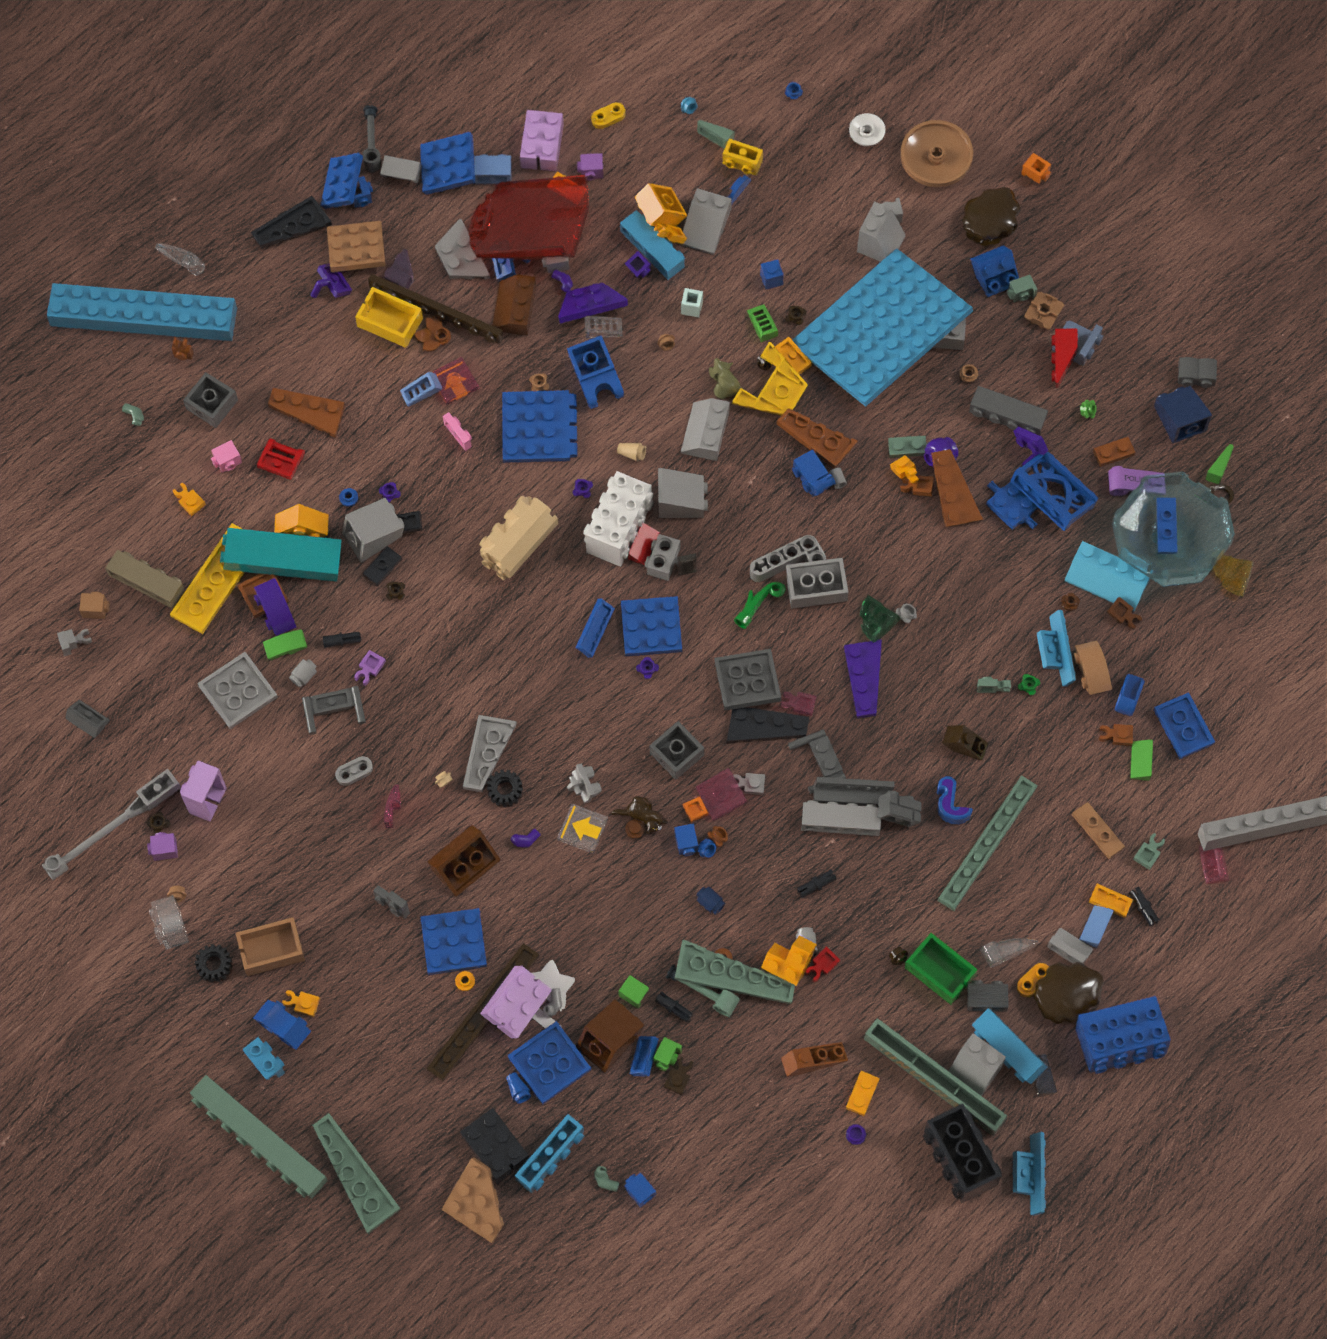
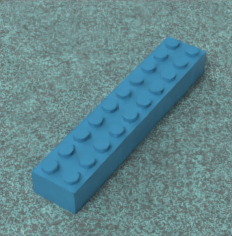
(142, 312)

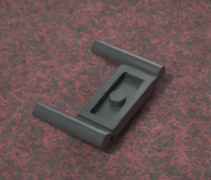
(331, 703)
(823, 754)

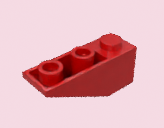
(1065, 351)

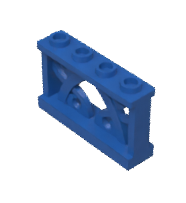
(1054, 472)

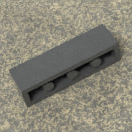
(1007, 410)

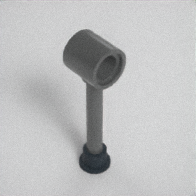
(371, 152)

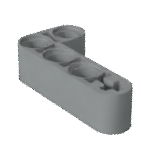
(781, 556)

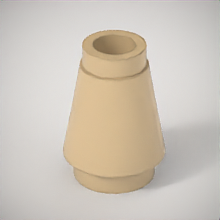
(632, 450)

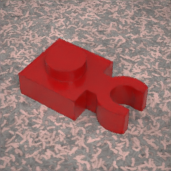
(824, 962)

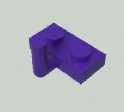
(334, 281)
(1031, 441)

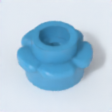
(688, 105)

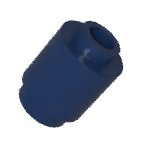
(710, 900)

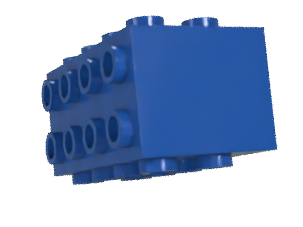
(1123, 1035)

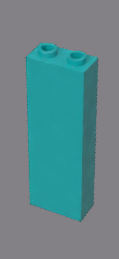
(281, 554)

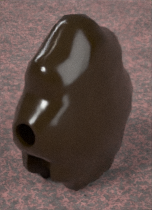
(991, 216)
(1068, 992)

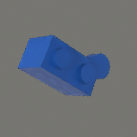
(812, 473)

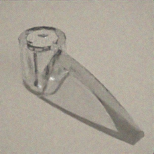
(182, 257)
(1002, 951)

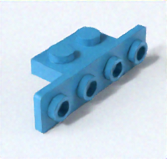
(1056, 650)
(1030, 1173)

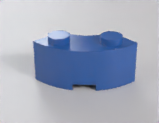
(281, 1023)

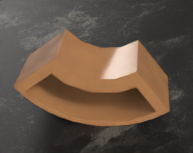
(1092, 667)

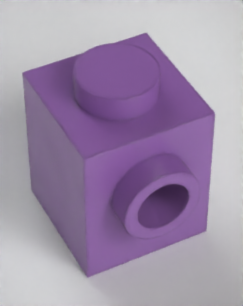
(591, 166)
(162, 846)

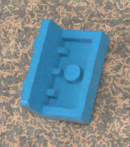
(264, 1061)

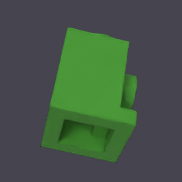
(666, 1054)

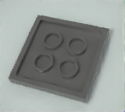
(747, 679)

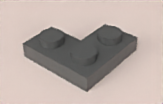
(398, 905)

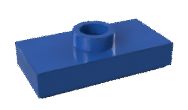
(644, 1056)

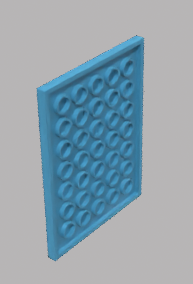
(881, 326)

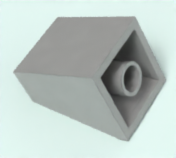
(880, 233)
(681, 494)
(372, 528)
(977, 1064)

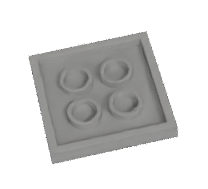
(237, 690)

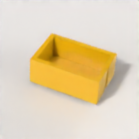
(389, 317)

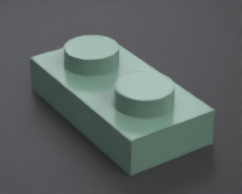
(906, 446)

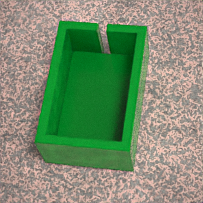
(940, 968)

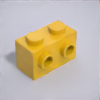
(742, 157)

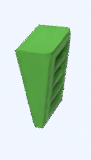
(763, 335)
(1217, 470)

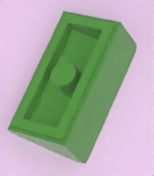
(1141, 760)

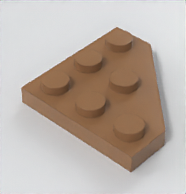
(476, 1201)

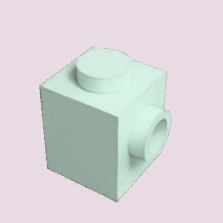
(692, 302)

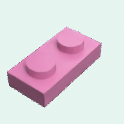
(453, 426)

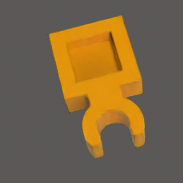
(671, 232)
(189, 500)
(304, 1004)

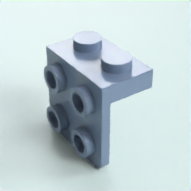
(1086, 341)

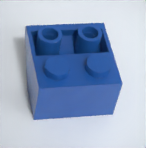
(995, 270)

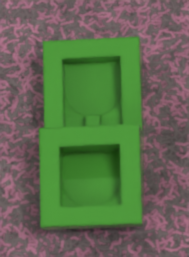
(285, 643)

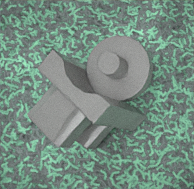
(581, 784)

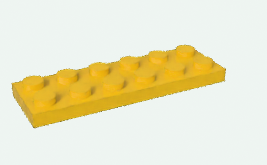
(206, 592)

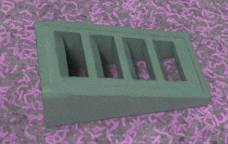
(715, 133)

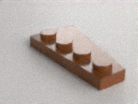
(316, 411)
(827, 444)

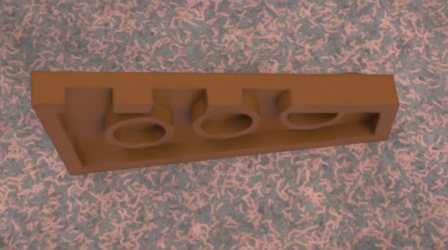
(954, 494)

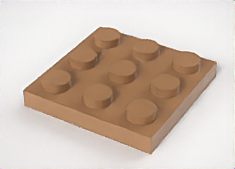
(356, 246)

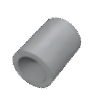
(839, 478)

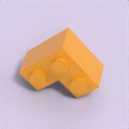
(302, 521)
(789, 963)

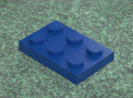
(341, 181)
(1184, 725)

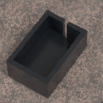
(494, 1145)

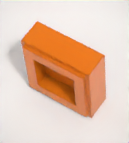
(695, 809)

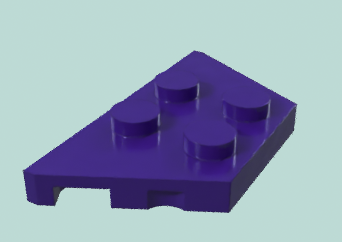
(590, 301)

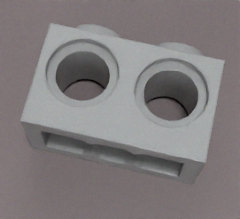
(667, 557)

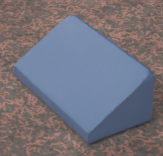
(1096, 925)

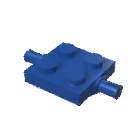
(1011, 505)

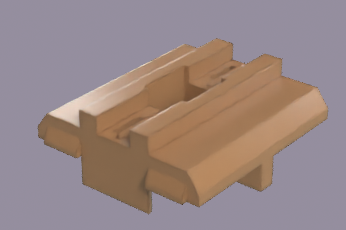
(1036, 316)

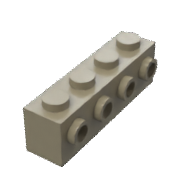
(145, 578)

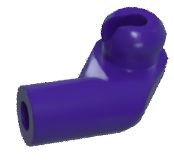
(564, 278)
(525, 840)

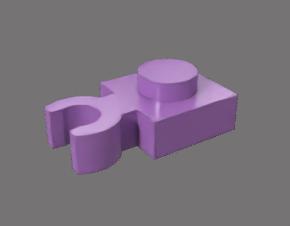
(370, 665)

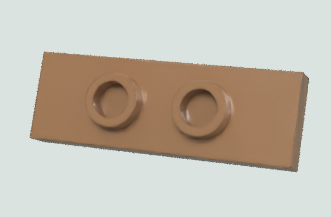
(1098, 830)

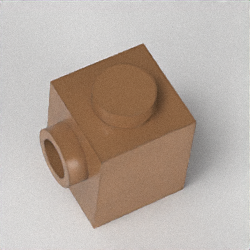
(93, 605)

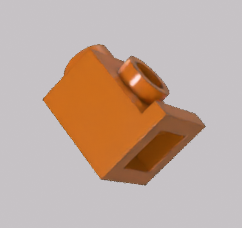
(1036, 168)

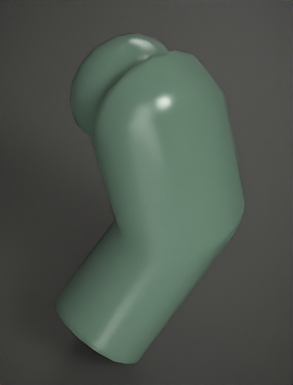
(603, 1180)

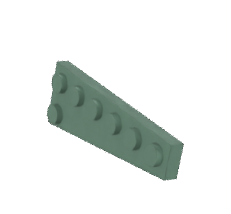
(716, 971)
(364, 1189)

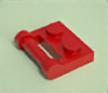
(278, 463)

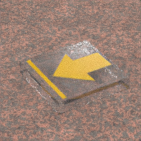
(582, 828)

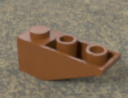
(813, 1058)

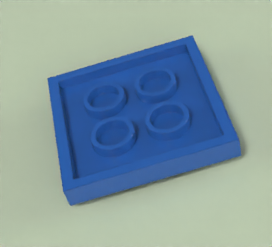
(447, 163)
(651, 626)
(453, 941)
(549, 1062)

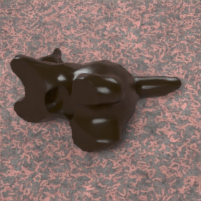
(641, 809)

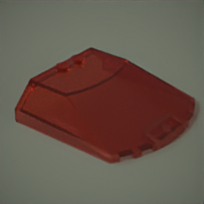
(531, 219)

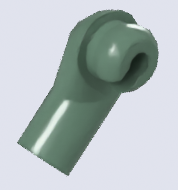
(136, 413)

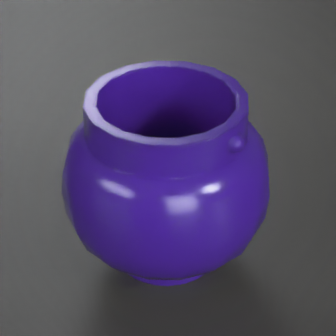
(939, 444)

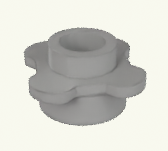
(906, 613)

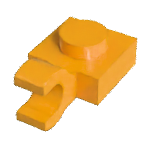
(905, 468)

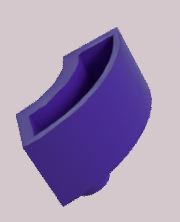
(275, 607)

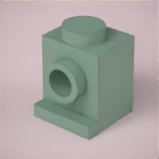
(1022, 289)

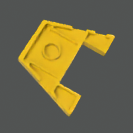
(781, 389)

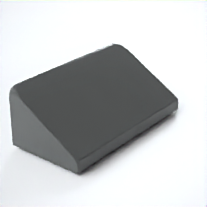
(86, 718)

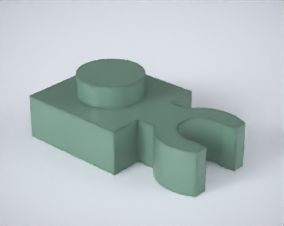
(991, 685)
(1148, 853)

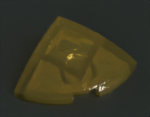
(1234, 573)

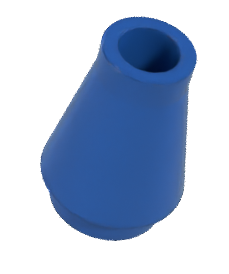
(518, 1089)

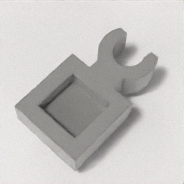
(752, 783)

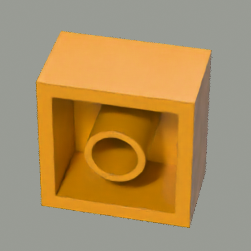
(660, 205)

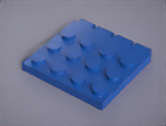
(539, 426)

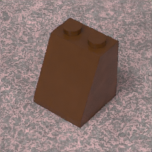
(609, 1035)

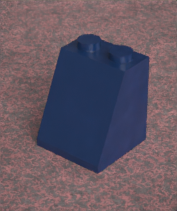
(1182, 413)

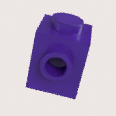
(638, 265)

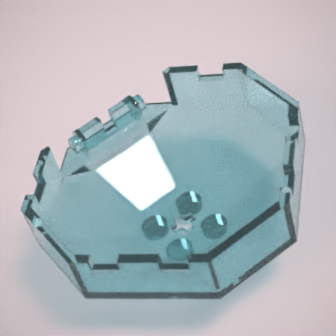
(1202, 529)

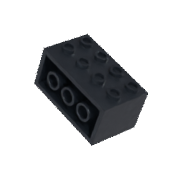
(962, 1153)

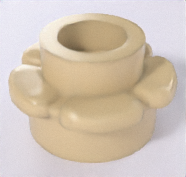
(443, 779)

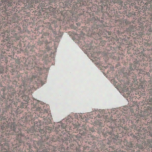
(550, 976)

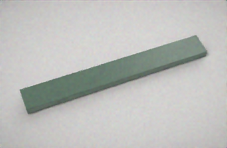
(987, 843)

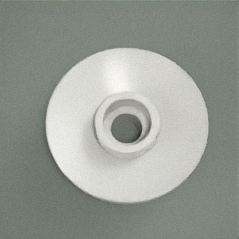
(867, 123)

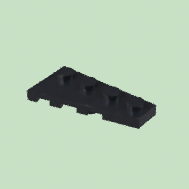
(294, 222)
(759, 724)

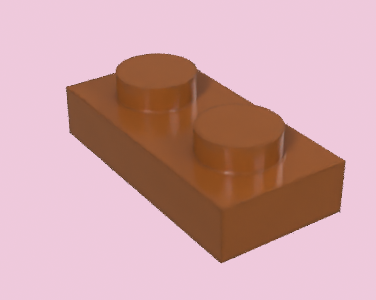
(1114, 451)

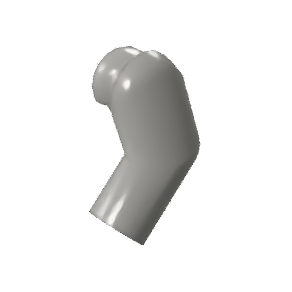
(555, 1004)

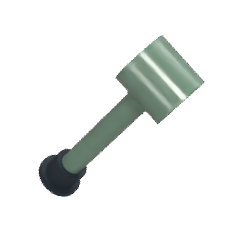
(724, 1002)

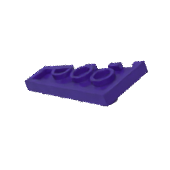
(863, 671)

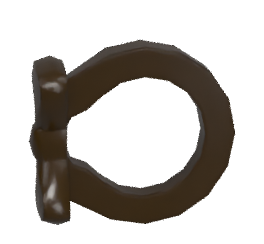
(1222, 486)

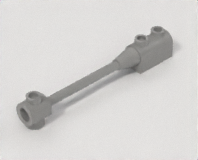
(148, 797)

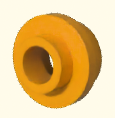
(467, 986)

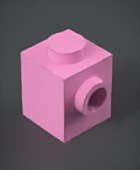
(226, 456)

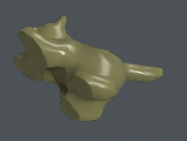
(727, 383)

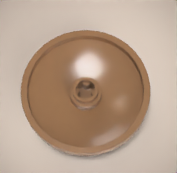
(936, 153)

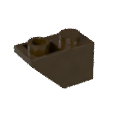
(965, 741)

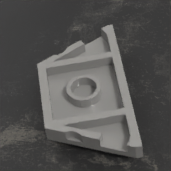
(458, 255)

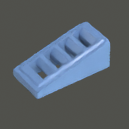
(430, 389)

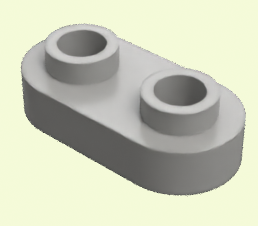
(353, 770)

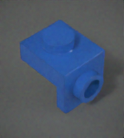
(364, 198)

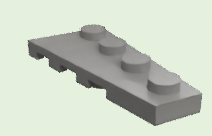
(487, 747)

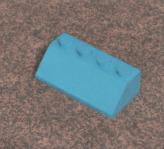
(1106, 575)

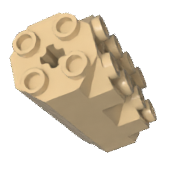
(518, 537)

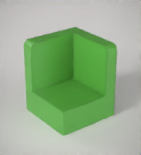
(633, 991)

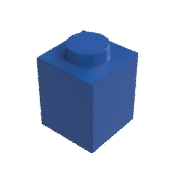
(771, 274)
(686, 840)
(639, 1189)

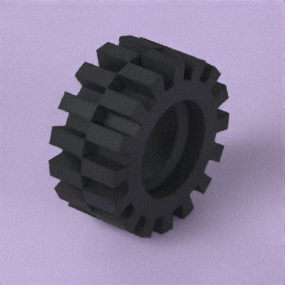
(501, 777)
(213, 951)

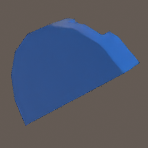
(738, 186)

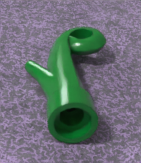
(744, 618)

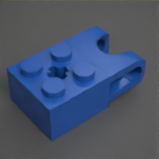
(596, 375)

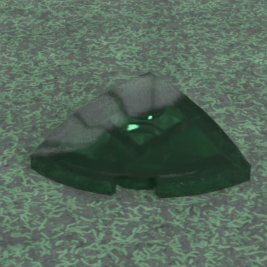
(876, 619)

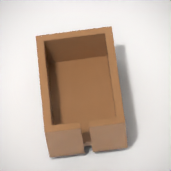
(270, 946)

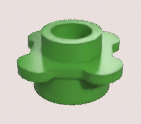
(1088, 409)

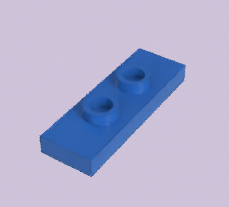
(1166, 525)
(595, 628)

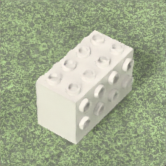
(618, 518)

